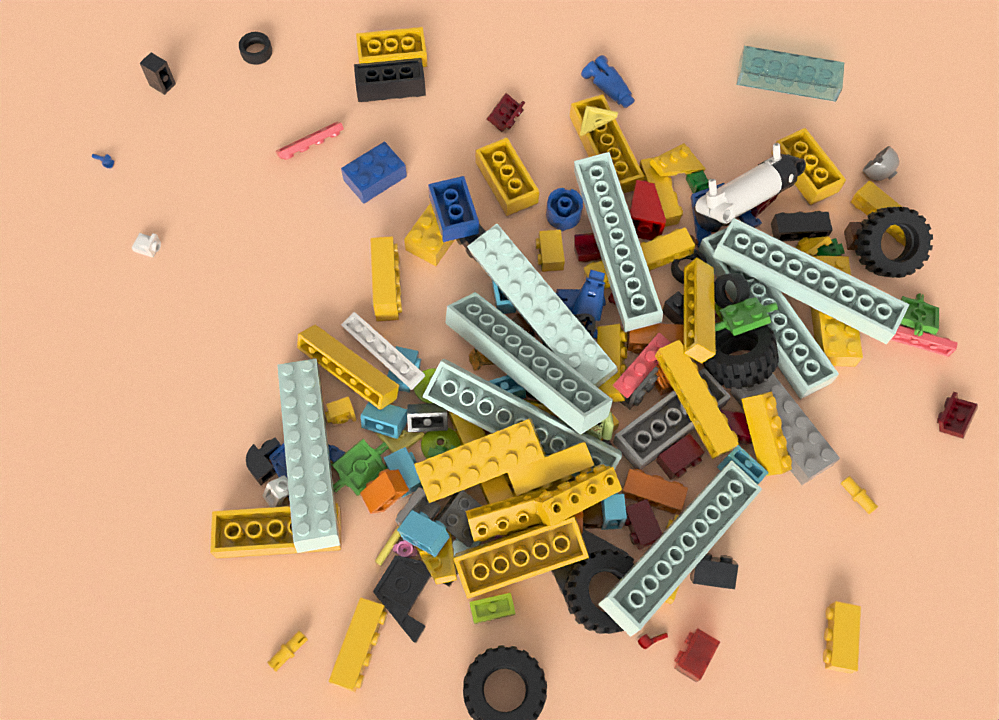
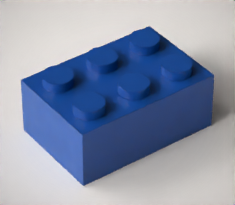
(374, 172)
(453, 208)

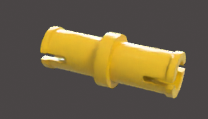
(859, 494)
(287, 650)

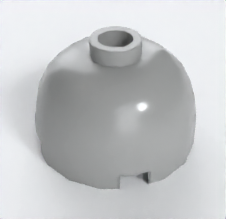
(883, 165)

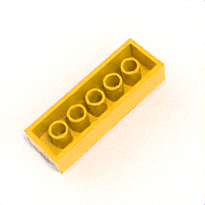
(607, 139)
(836, 339)
(480, 460)
(256, 532)
(520, 556)

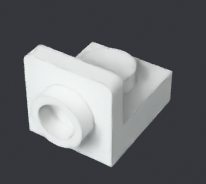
(147, 244)
(276, 491)

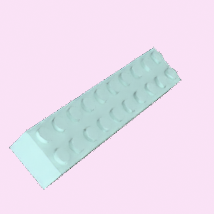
(618, 242)
(811, 281)
(541, 306)
(799, 354)
(529, 362)
(498, 409)
(307, 457)
(679, 549)

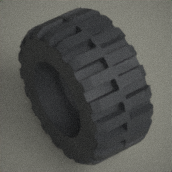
(915, 249)
(746, 368)
(578, 588)
(510, 659)

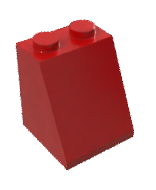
(647, 211)

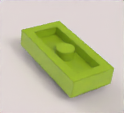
(492, 608)

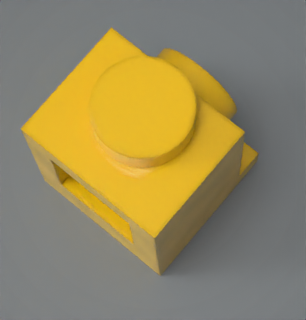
(340, 411)

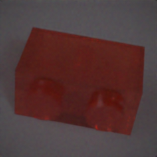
(696, 654)

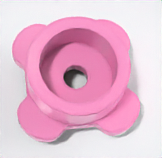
(398, 548)

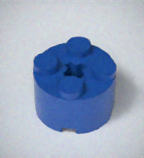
(564, 208)

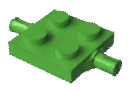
(921, 315)
(745, 316)
(359, 466)

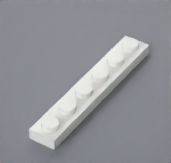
(383, 350)

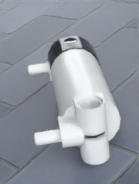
(752, 187)

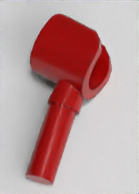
(645, 641)

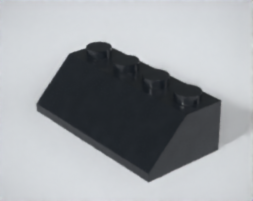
(389, 80)

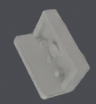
(419, 503)

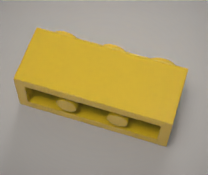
(842, 637)

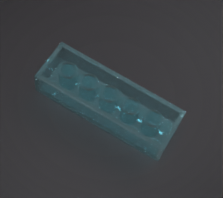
(790, 73)

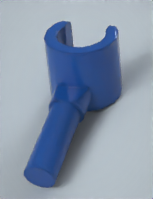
(106, 160)

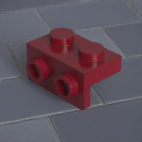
(505, 112)
(586, 247)
(956, 416)

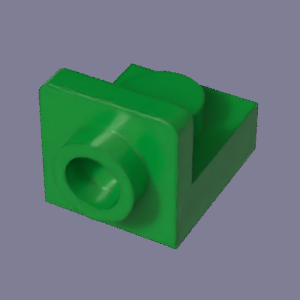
(697, 181)
(832, 249)

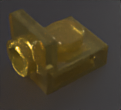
(478, 360)

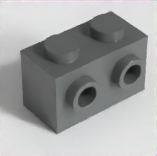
(426, 417)

